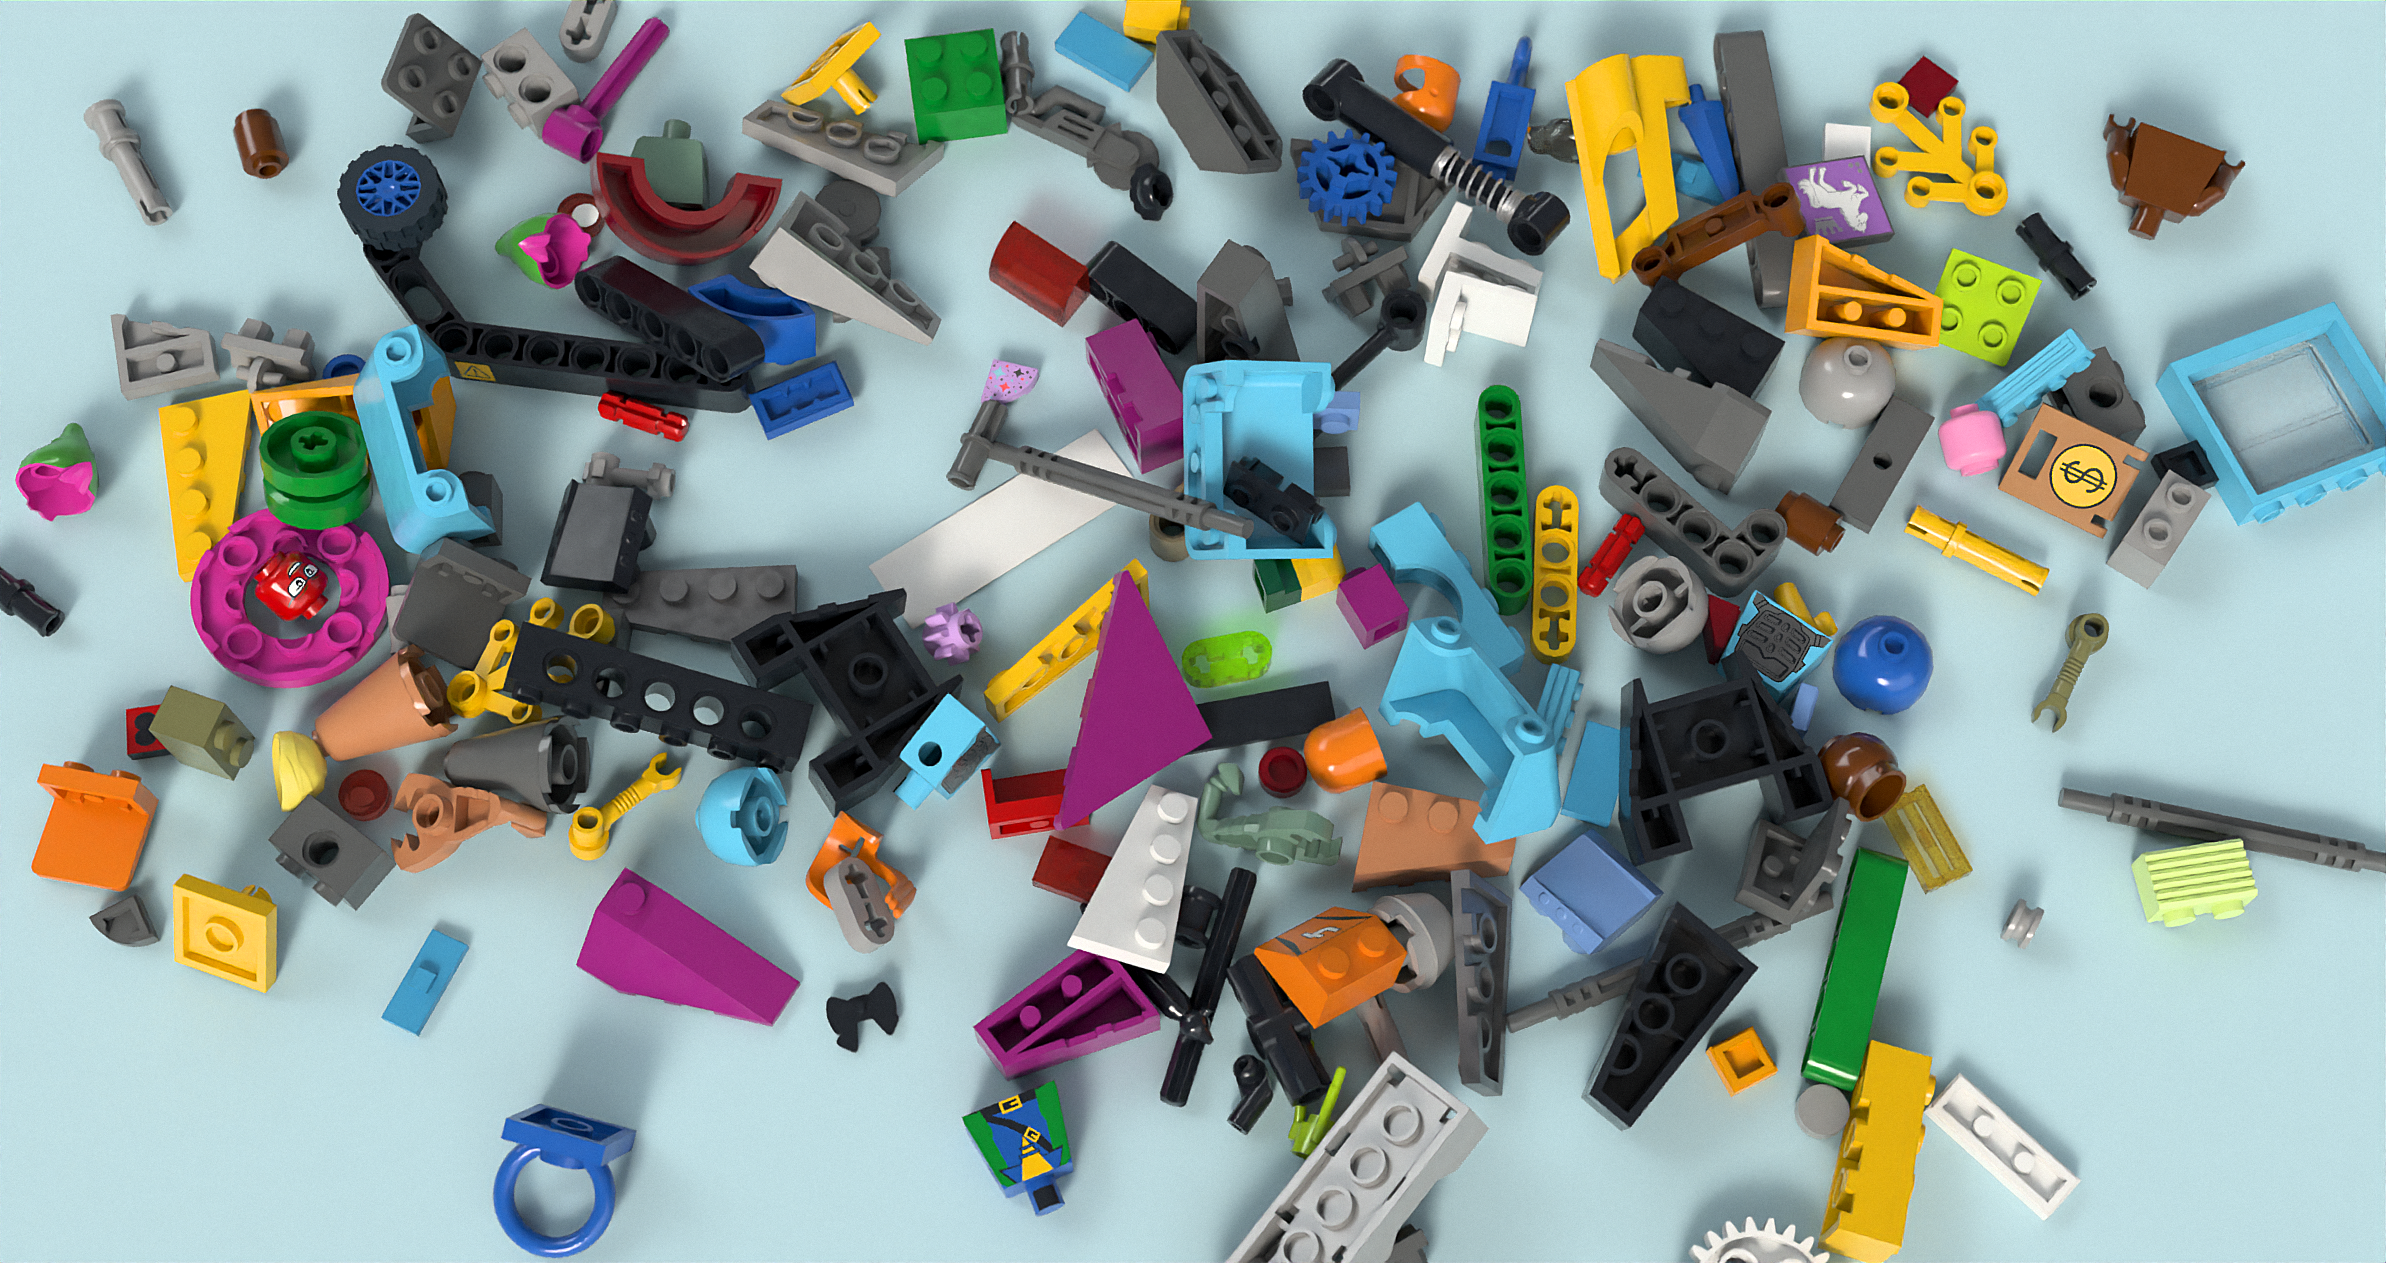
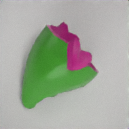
(547, 248)
(60, 476)

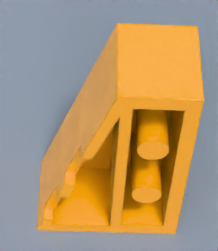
(1850, 298)

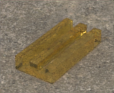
(1942, 833)

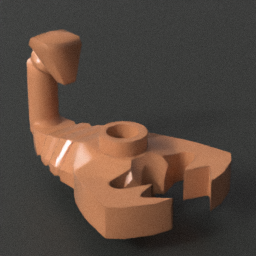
(452, 814)

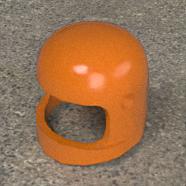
(1438, 96)
(1344, 753)

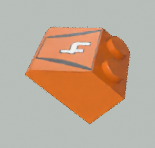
(1333, 962)

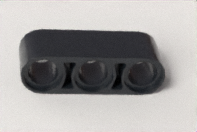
(1140, 292)

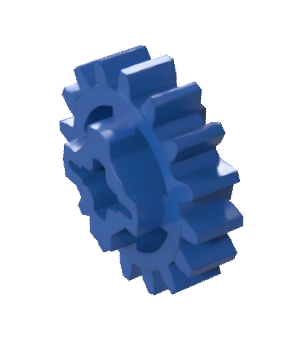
(1346, 177)

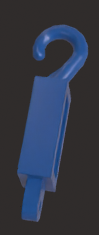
(1507, 117)

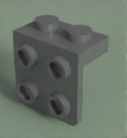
(430, 78)
(456, 601)
(1787, 871)

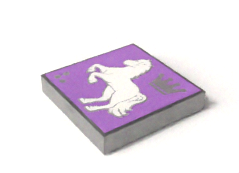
(1840, 202)

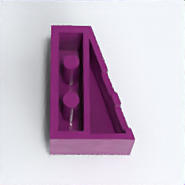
(1139, 393)

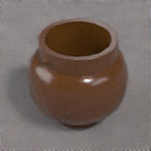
(1863, 773)

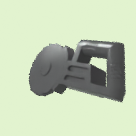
(1108, 149)
(860, 211)

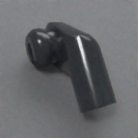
(1255, 1092)

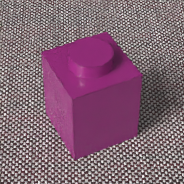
(1371, 605)

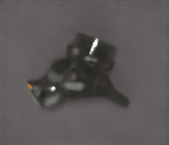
(1554, 139)

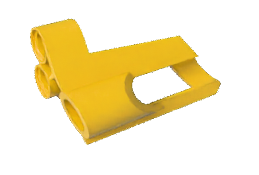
(1621, 108)

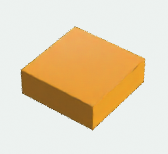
(1741, 1061)

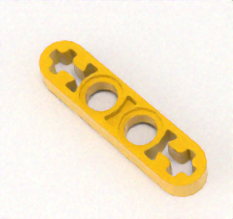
(1554, 574)

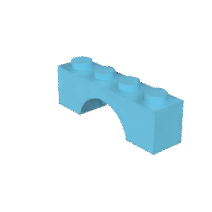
(1415, 551)

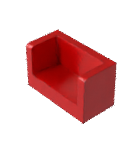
(1024, 802)

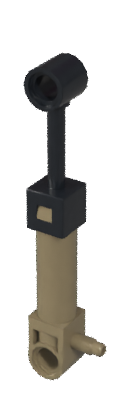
(1389, 334)

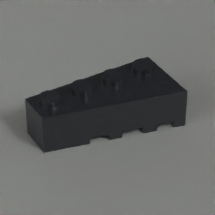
(1668, 1010)

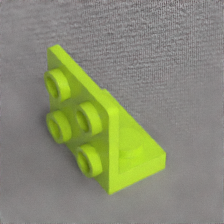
(1983, 306)

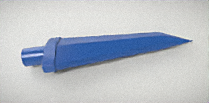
(1709, 132)

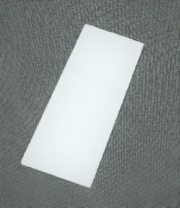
(993, 534)

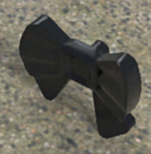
(846, 1014)

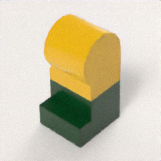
(1296, 580)

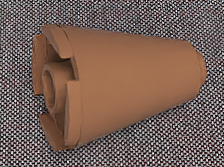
(387, 710)

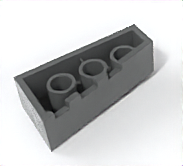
(1241, 310)

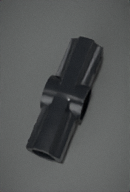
(1278, 1031)

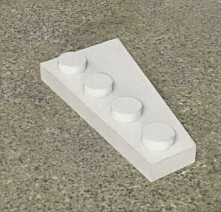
(1142, 888)

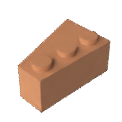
(1422, 839)

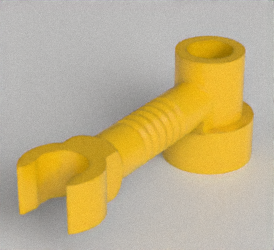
(590, 827)

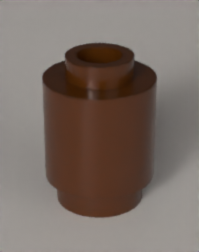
(260, 144)
(1811, 523)

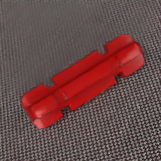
(643, 416)
(1610, 555)

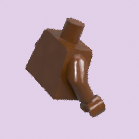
(2164, 174)

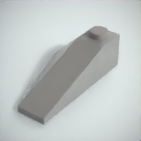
(821, 266)

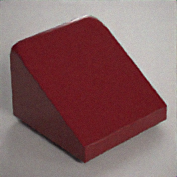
(1718, 627)

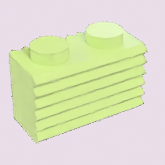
(2194, 881)

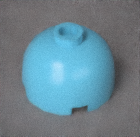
(742, 816)

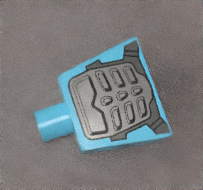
(1777, 645)
(956, 740)

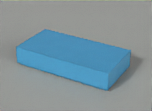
(1104, 51)
(1594, 776)

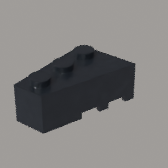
(1705, 340)

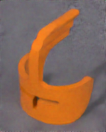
(847, 832)

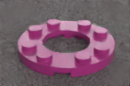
(344, 639)

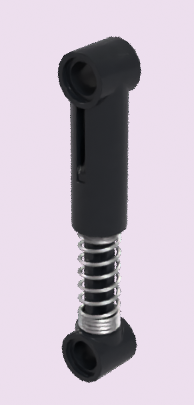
(1342, 95)

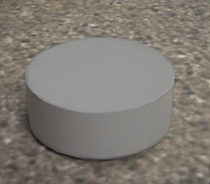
(1821, 1111)

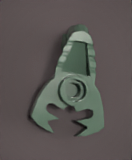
(1275, 835)

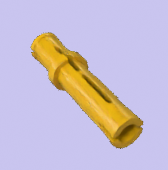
(1976, 550)

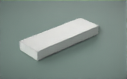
(2002, 1146)

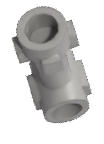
(605, 471)

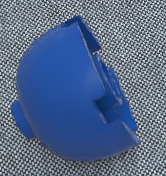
(1883, 664)

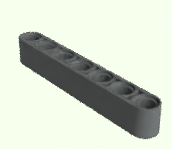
(1757, 150)

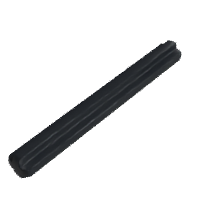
(1210, 982)

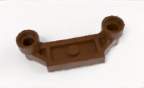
(1720, 231)

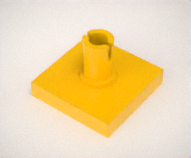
(835, 70)
(226, 931)

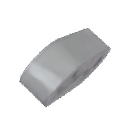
(596, 25)
(858, 905)

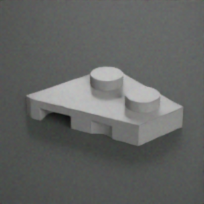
(161, 357)

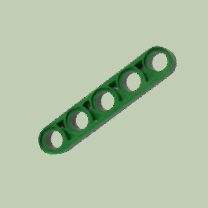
(1506, 479)
(1854, 969)

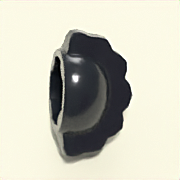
(1150, 192)

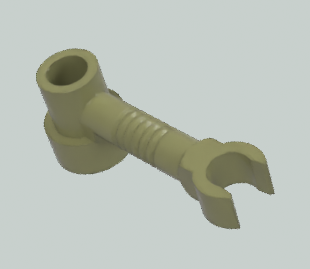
(2081, 647)

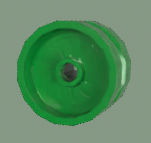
(315, 470)

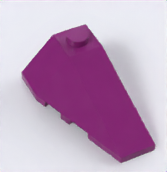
(666, 951)

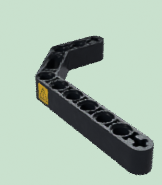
(532, 347)

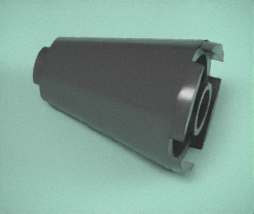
(527, 763)

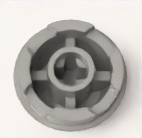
(1425, 933)

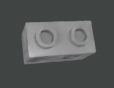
(536, 80)
(2158, 529)

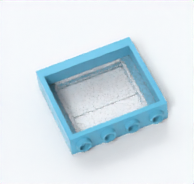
(2283, 413)

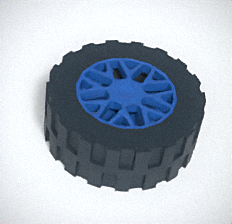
(371, 193)

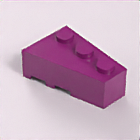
(1065, 1015)

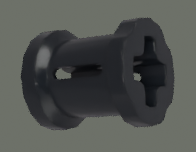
(1194, 916)

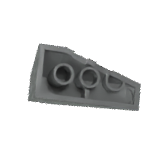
(1702, 427)

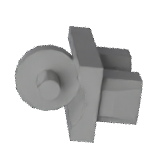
(269, 363)

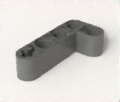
(1633, 482)

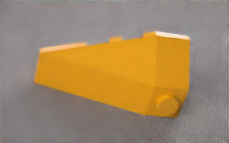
(335, 394)

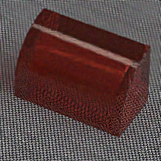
(1039, 274)

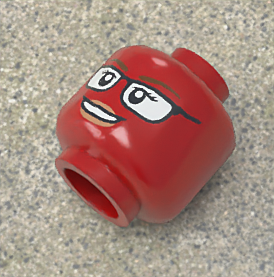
(291, 585)

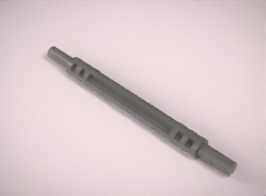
(1121, 489)
(2217, 827)
(1617, 981)

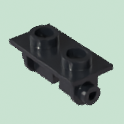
(1255, 487)

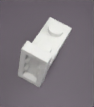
(1458, 255)

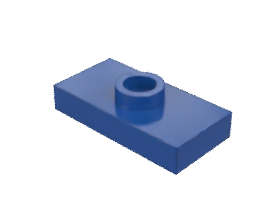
(801, 400)

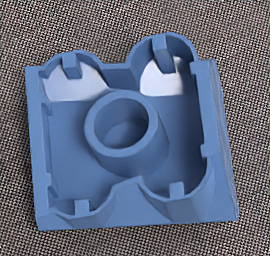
(1591, 893)

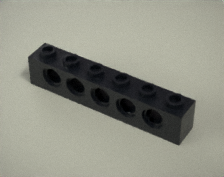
(639, 676)

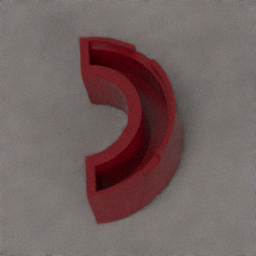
(670, 233)

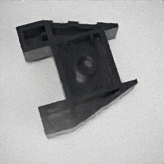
(861, 677)
(1704, 746)

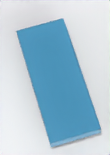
(1693, 180)
(425, 982)

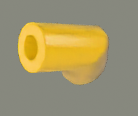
(1790, 599)

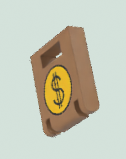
(2079, 475)

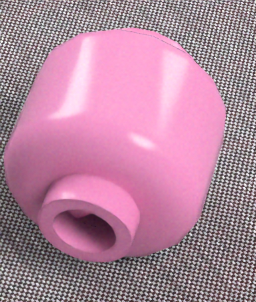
(1972, 440)

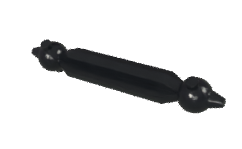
(1171, 1001)

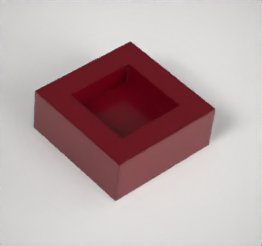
(1927, 86)

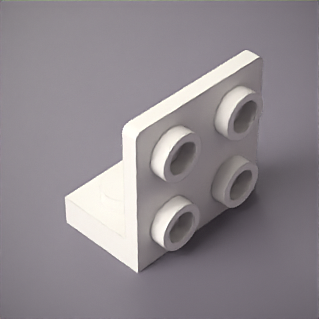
(1478, 308)

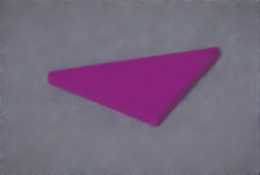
(1132, 711)

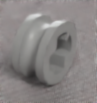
(2022, 923)

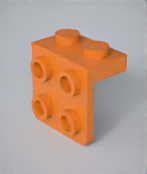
(93, 826)

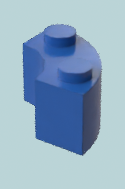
(780, 320)

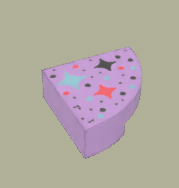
(1008, 381)

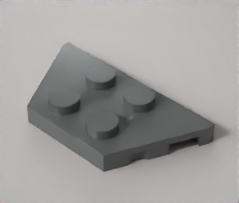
(1402, 219)

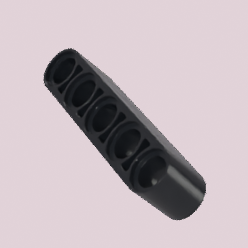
(670, 318)

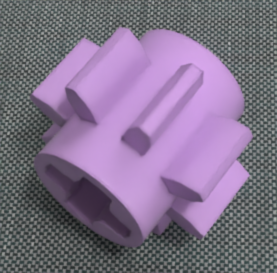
(952, 634)

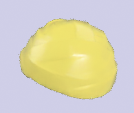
(297, 768)

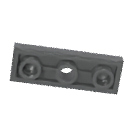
(1890, 446)

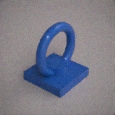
(568, 1143)

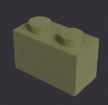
(202, 733)

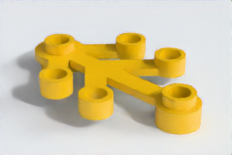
(1939, 155)
(476, 690)

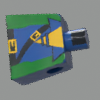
(1025, 1145)

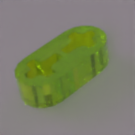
(1228, 670)

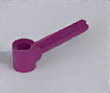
(578, 128)

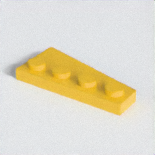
(204, 470)
(1058, 651)

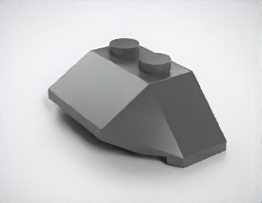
(1212, 108)

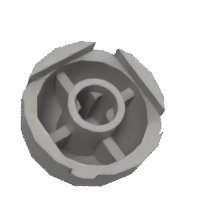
(1848, 381)
(1659, 605)

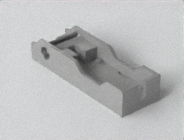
(1367, 1173)

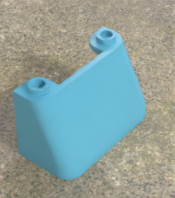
(1259, 413)
(417, 502)
(1459, 692)

